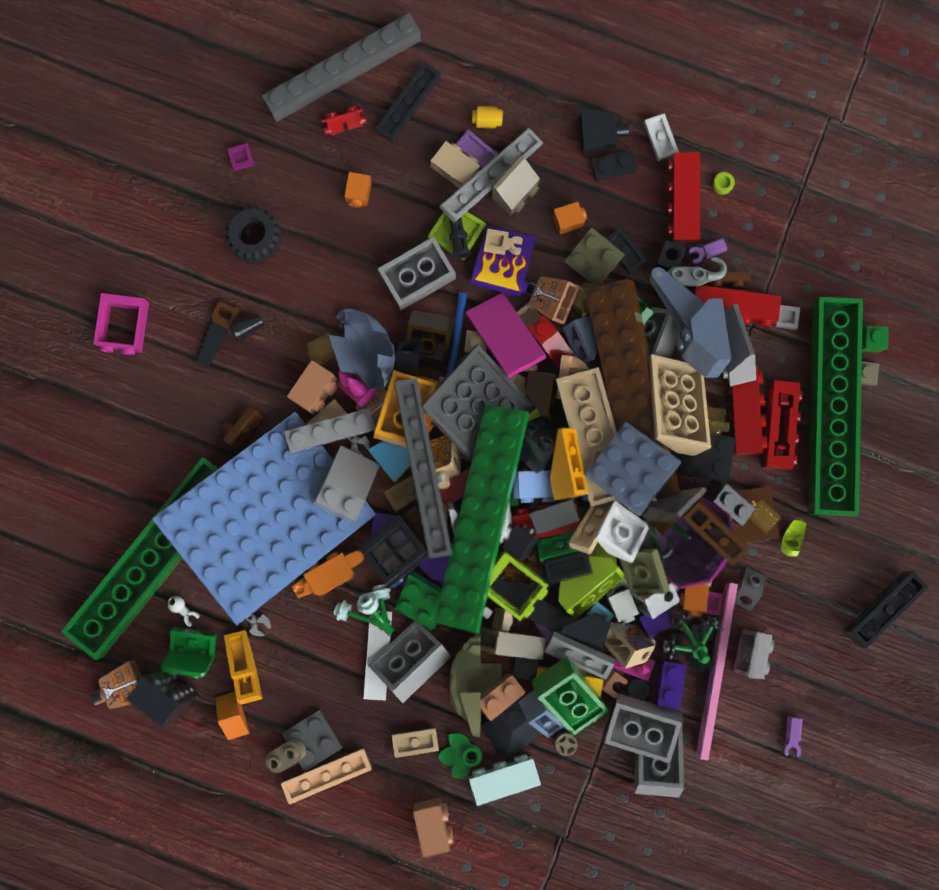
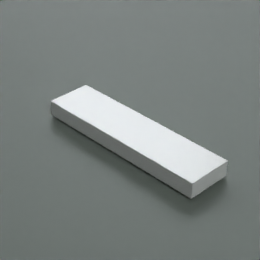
(377, 642)

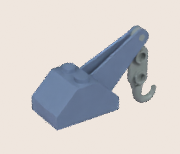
(703, 325)

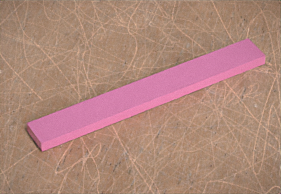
(716, 672)

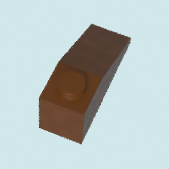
(715, 531)

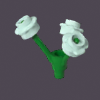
(368, 604)

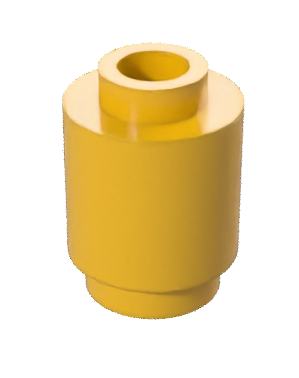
(487, 117)

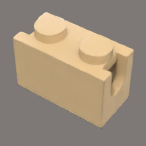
(454, 164)

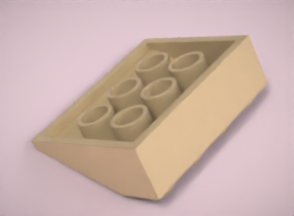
(679, 406)

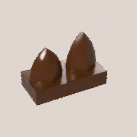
(238, 434)

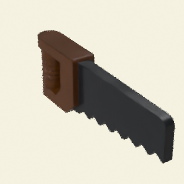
(217, 332)

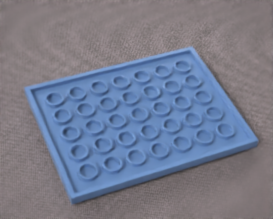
(255, 522)

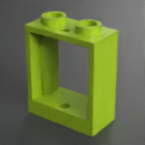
(538, 593)

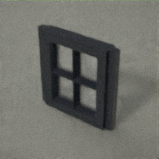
(394, 551)

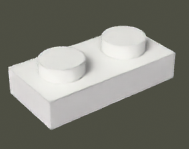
(660, 137)

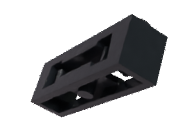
(886, 609)

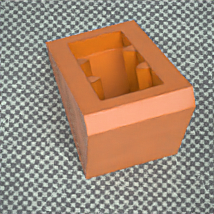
(231, 716)

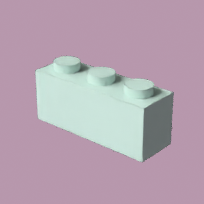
(504, 779)

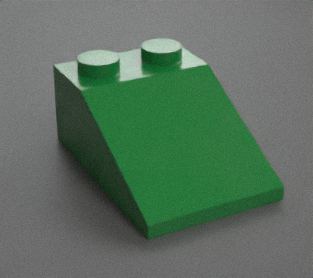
(569, 696)

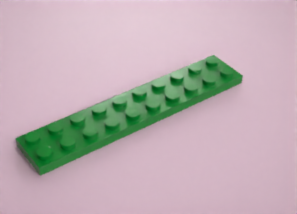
(482, 518)

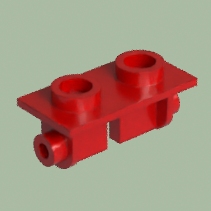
(335, 121)

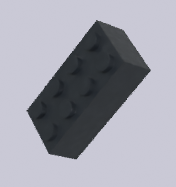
(162, 697)

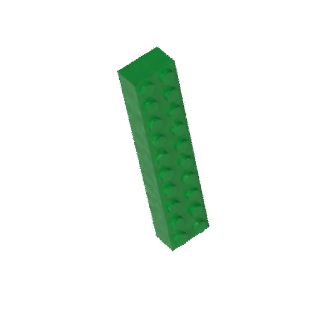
(835, 407)
(130, 581)

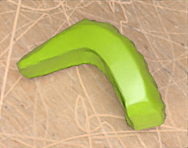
(793, 538)

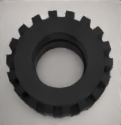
(246, 219)

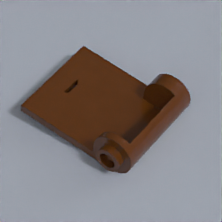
(749, 531)

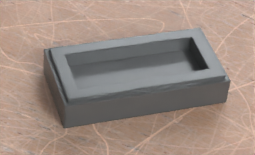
(554, 516)

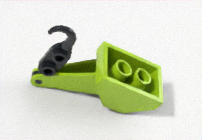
(583, 592)

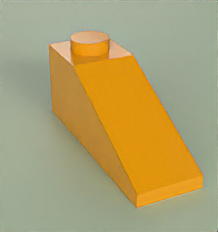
(567, 469)

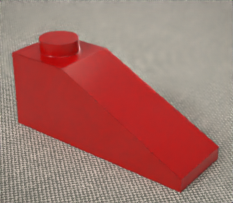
(550, 341)

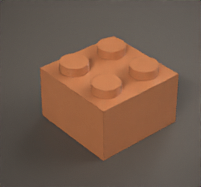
(313, 388)
(432, 827)

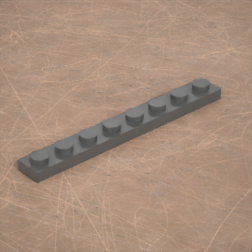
(423, 468)

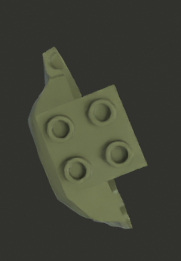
(469, 681)

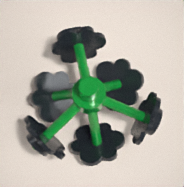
(703, 632)

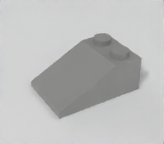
(346, 485)
(753, 654)
(660, 777)

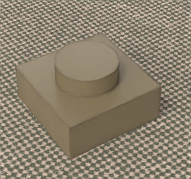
(869, 373)

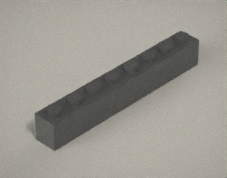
(342, 67)

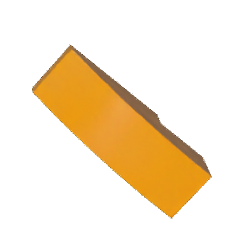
(242, 667)

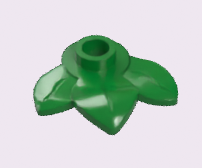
(457, 755)

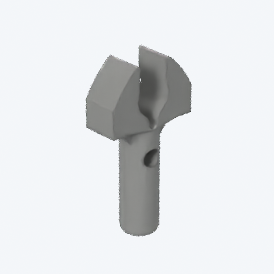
(354, 440)
(253, 620)

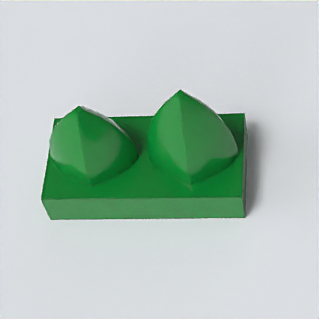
(555, 547)

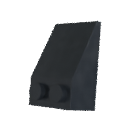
(711, 463)

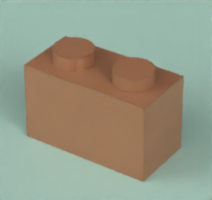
(500, 696)

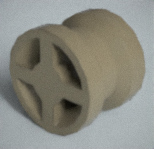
(569, 744)

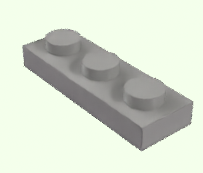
(580, 655)

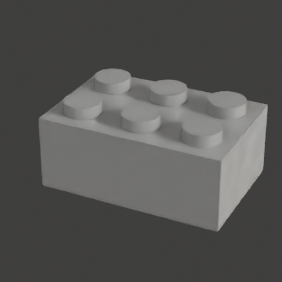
(417, 273)

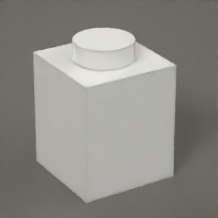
(622, 606)

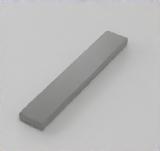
(489, 175)

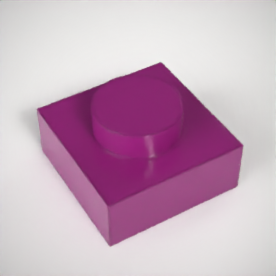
(241, 157)
(715, 603)

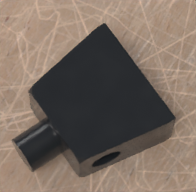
(600, 131)

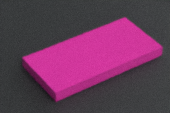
(505, 335)

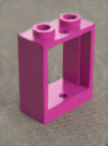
(108, 301)

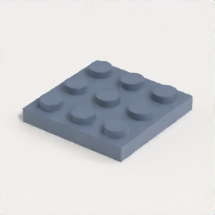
(632, 469)

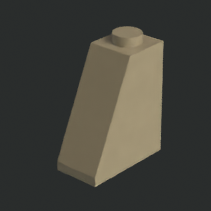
(512, 643)

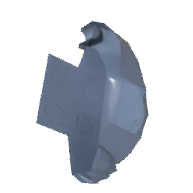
(364, 348)

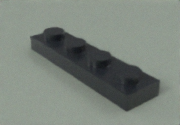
(408, 102)

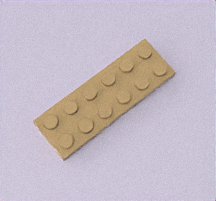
(591, 416)

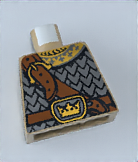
(446, 460)
(629, 644)

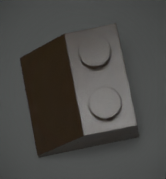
(434, 334)

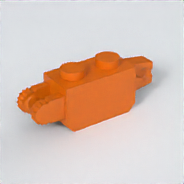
(329, 575)

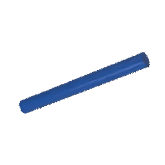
(456, 335)

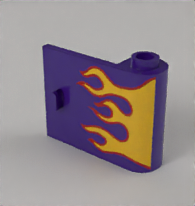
(507, 271)

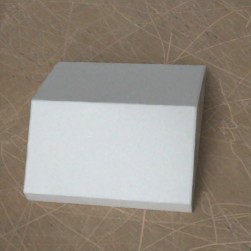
(621, 532)

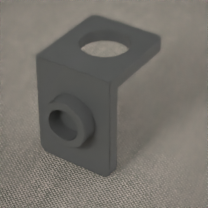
(751, 586)

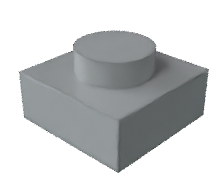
(788, 317)

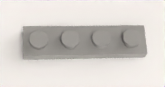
(330, 430)

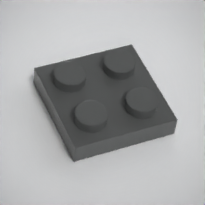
(317, 738)

